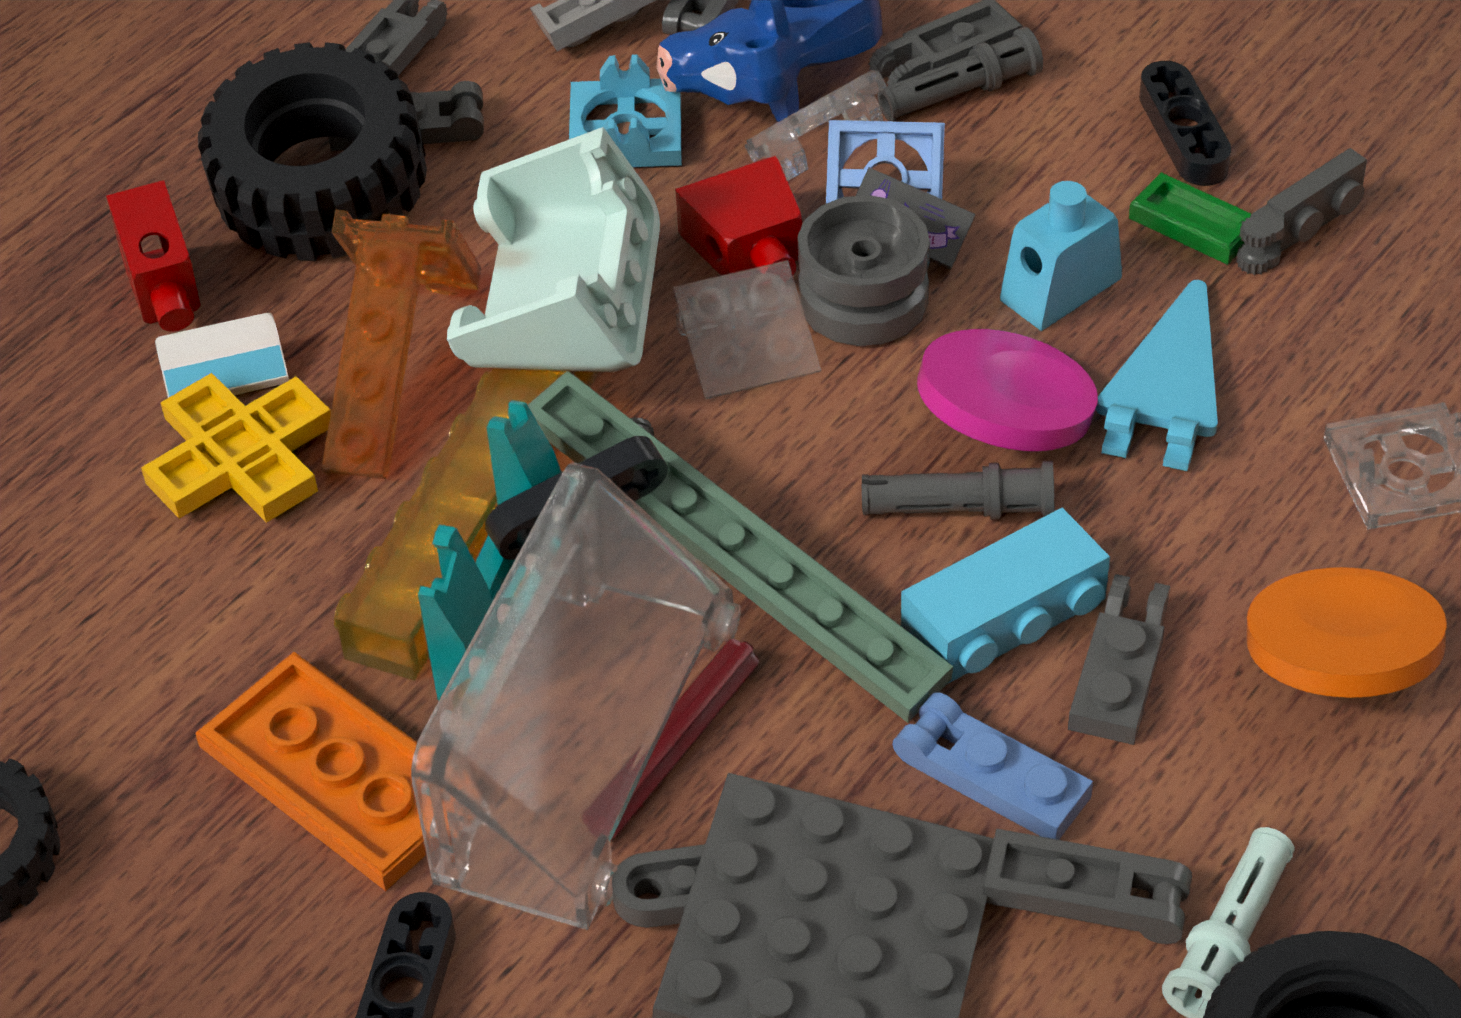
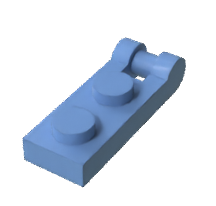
(993, 768)

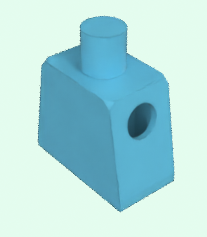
(1061, 256)

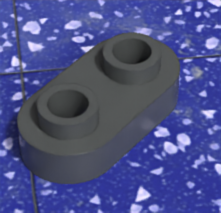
(662, 873)

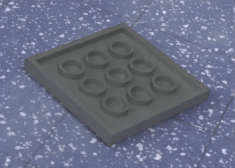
(825, 912)

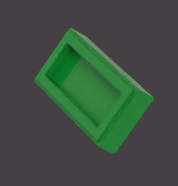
(1190, 217)

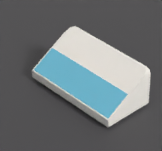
(237, 352)

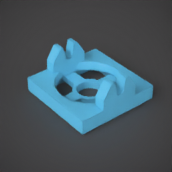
(626, 90)

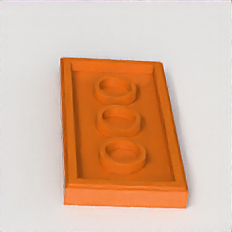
(325, 766)

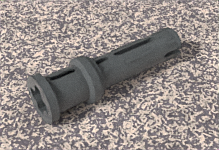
(982, 68)
(989, 491)

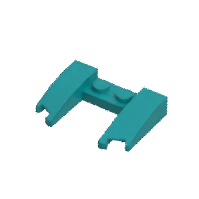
(467, 588)

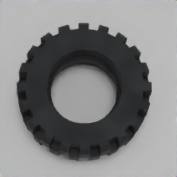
(303, 98)

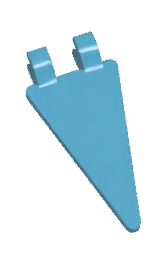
(1166, 383)

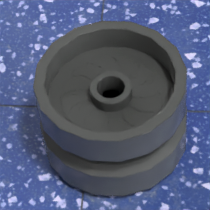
(863, 270)

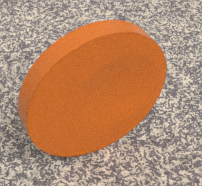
(1346, 632)

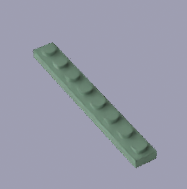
(755, 557)

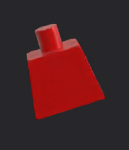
(741, 218)
(162, 277)

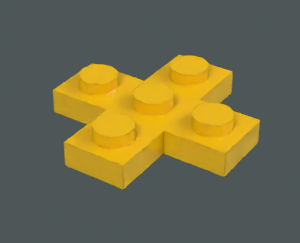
(238, 447)

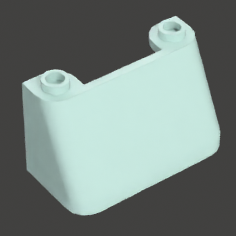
(568, 262)

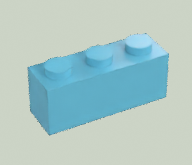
(1007, 593)

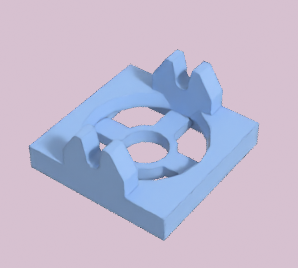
(848, 135)

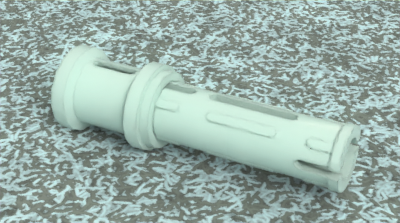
(1203, 965)

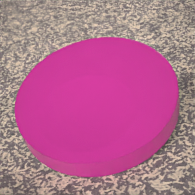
(1007, 390)

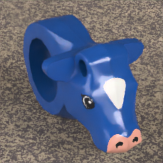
(764, 48)

